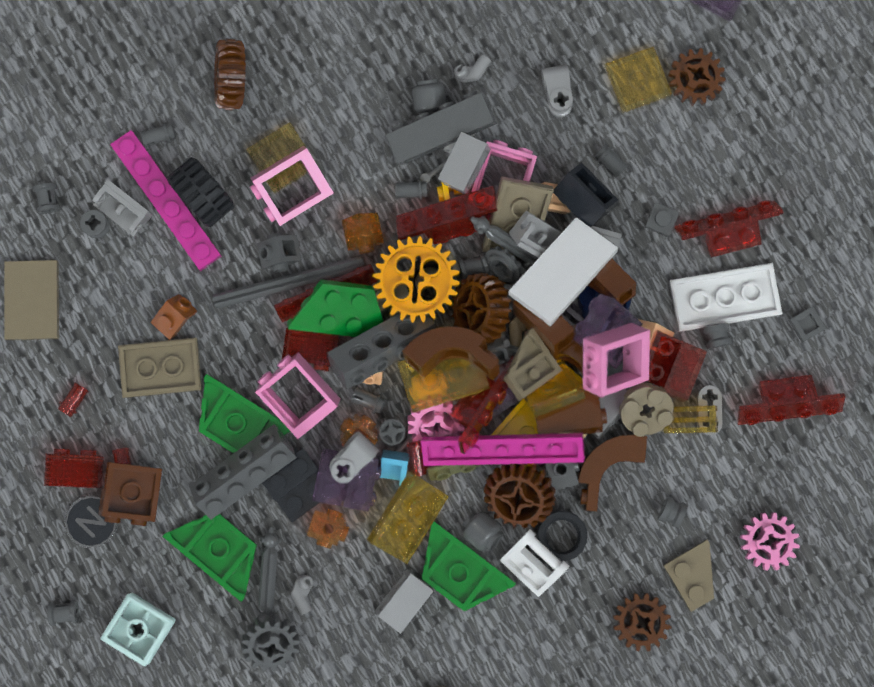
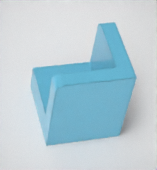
(394, 465)

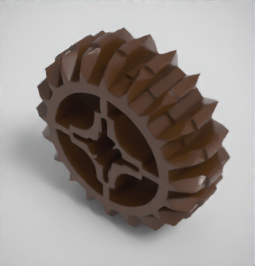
(229, 74)
(482, 306)
(534, 491)

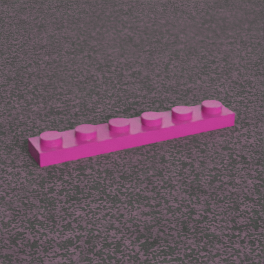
(165, 200)
(505, 449)

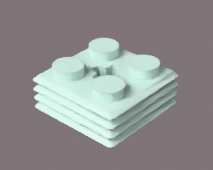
(121, 631)

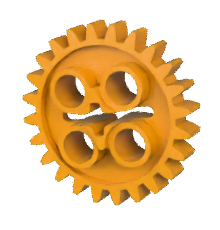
(391, 278)

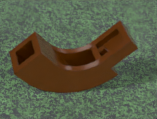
(447, 343)
(618, 449)

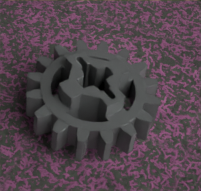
(271, 645)

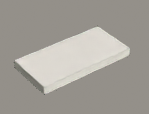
(563, 271)
(725, 297)

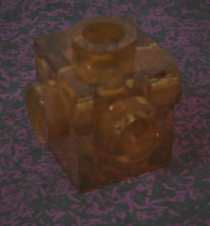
(362, 232)
(363, 423)
(318, 524)

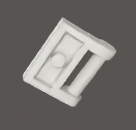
(529, 568)

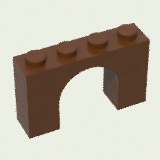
(610, 281)
(578, 417)

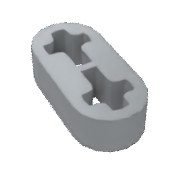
(718, 402)

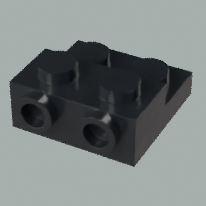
(294, 485)

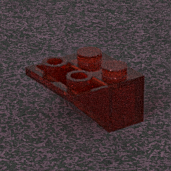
(674, 365)

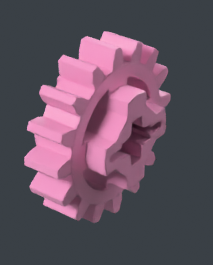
(428, 417)
(773, 553)

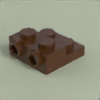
(130, 493)

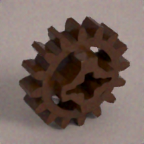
(687, 71)
(652, 615)

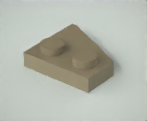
(530, 366)
(693, 575)

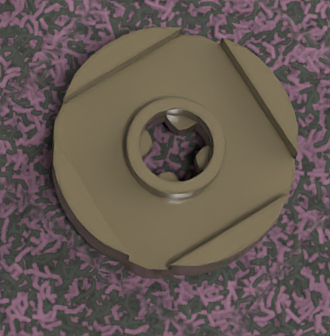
(652, 422)

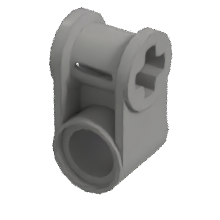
(558, 86)
(356, 454)

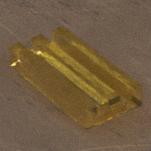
(712, 419)

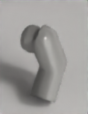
(472, 73)
(300, 592)

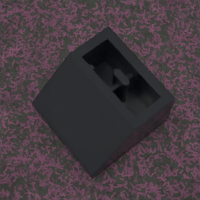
(585, 195)

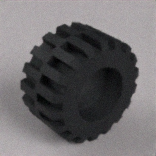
(200, 192)

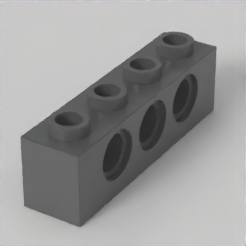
(375, 349)

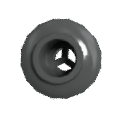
(428, 96)
(482, 531)

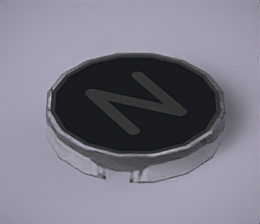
(86, 526)

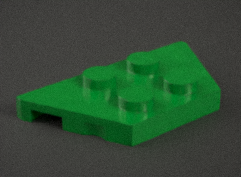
(338, 309)
(231, 417)
(218, 550)
(460, 572)

